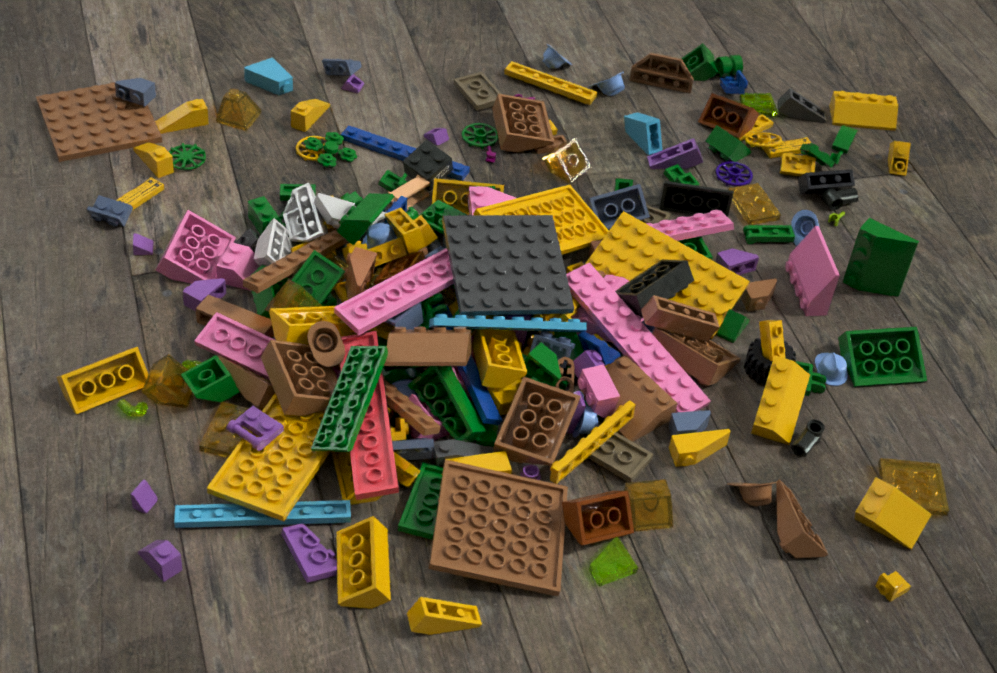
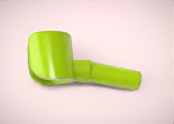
(835, 217)

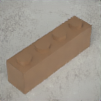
(211, 305)
(680, 318)

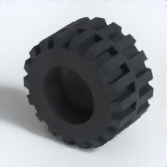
(758, 366)

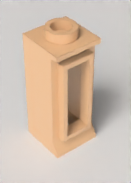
(412, 191)

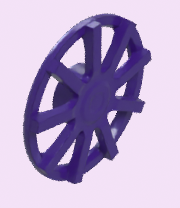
(733, 173)

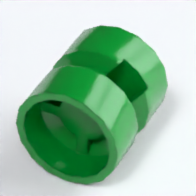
(729, 65)

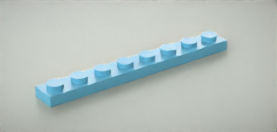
(500, 323)
(235, 515)

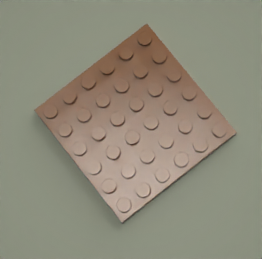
(95, 122)
(499, 528)

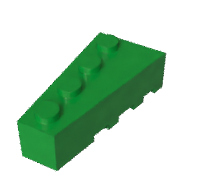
(448, 402)

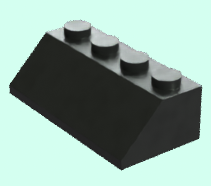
(694, 198)
(661, 280)

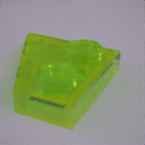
(760, 102)
(612, 564)

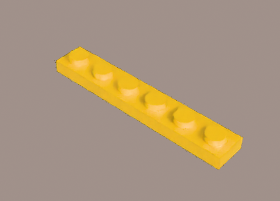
(550, 83)
(592, 442)

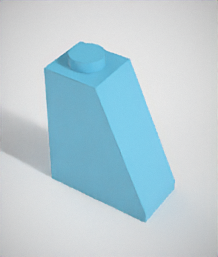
(269, 76)
(644, 131)

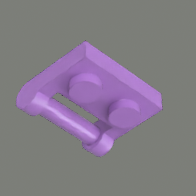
(258, 423)

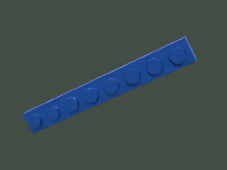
(393, 149)

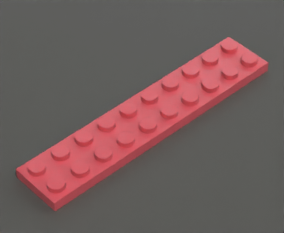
(373, 450)

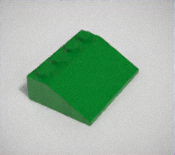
(880, 259)
(883, 356)

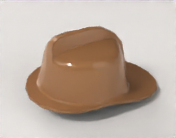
(326, 344)
(754, 493)

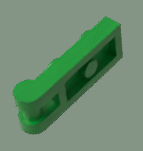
(768, 233)

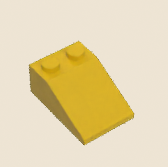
(892, 513)

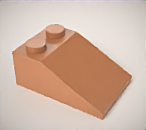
(359, 271)

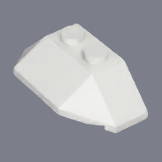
(334, 209)
(302, 216)
(272, 244)

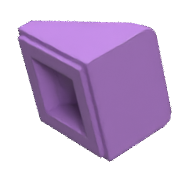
(353, 84)
(437, 135)
(142, 245)
(143, 497)

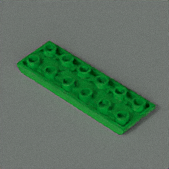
(350, 399)

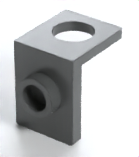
(248, 239)

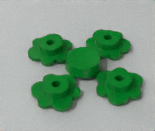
(331, 147)

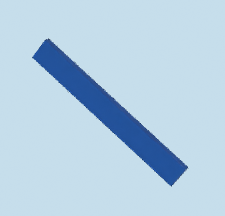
(479, 394)

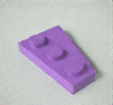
(311, 556)

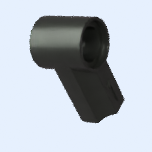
(836, 199)
(808, 438)

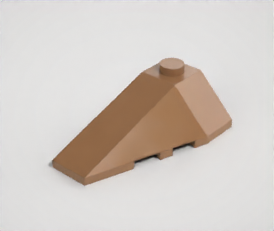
(252, 386)
(794, 527)

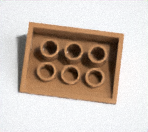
(521, 123)
(428, 347)
(698, 358)
(298, 378)
(652, 402)
(536, 423)

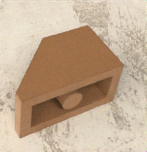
(758, 294)

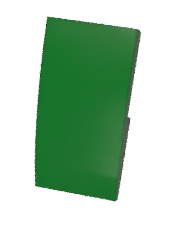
(844, 139)
(677, 175)

